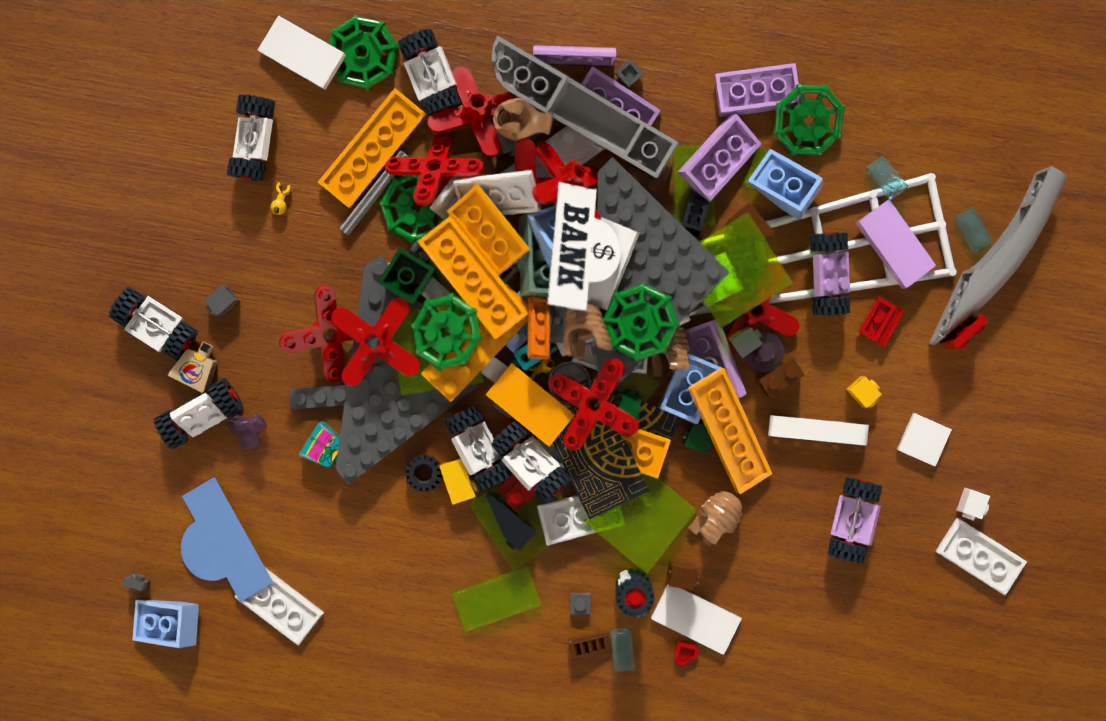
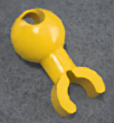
(279, 203)
(542, 367)

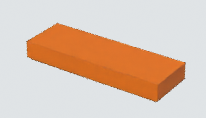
(538, 328)

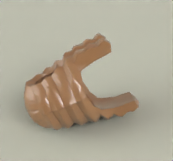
(520, 120)
(589, 325)
(675, 354)
(717, 516)

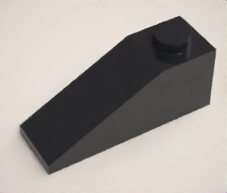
(512, 526)

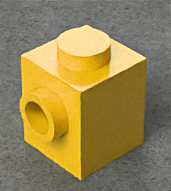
(864, 392)

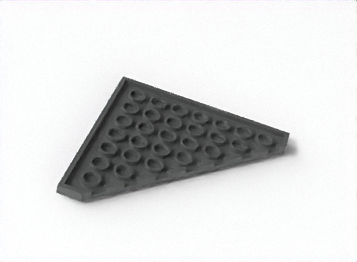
(662, 258)
(374, 410)

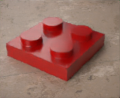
(960, 337)

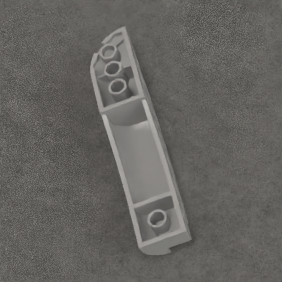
(582, 109)
(1002, 260)

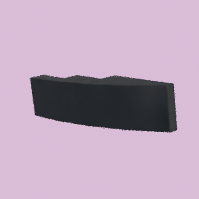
(695, 214)

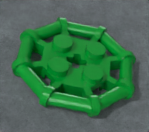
(372, 56)
(820, 122)
(404, 208)
(646, 311)
(436, 326)

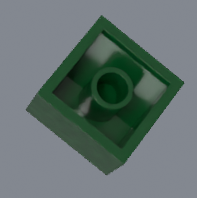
(406, 276)

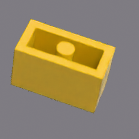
(458, 481)

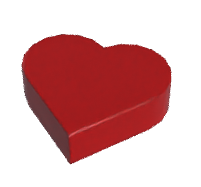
(685, 652)

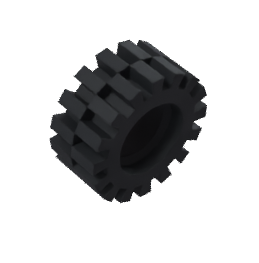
(412, 478)

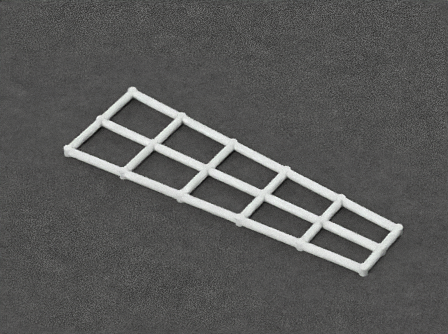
(872, 195)

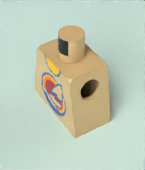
(195, 368)

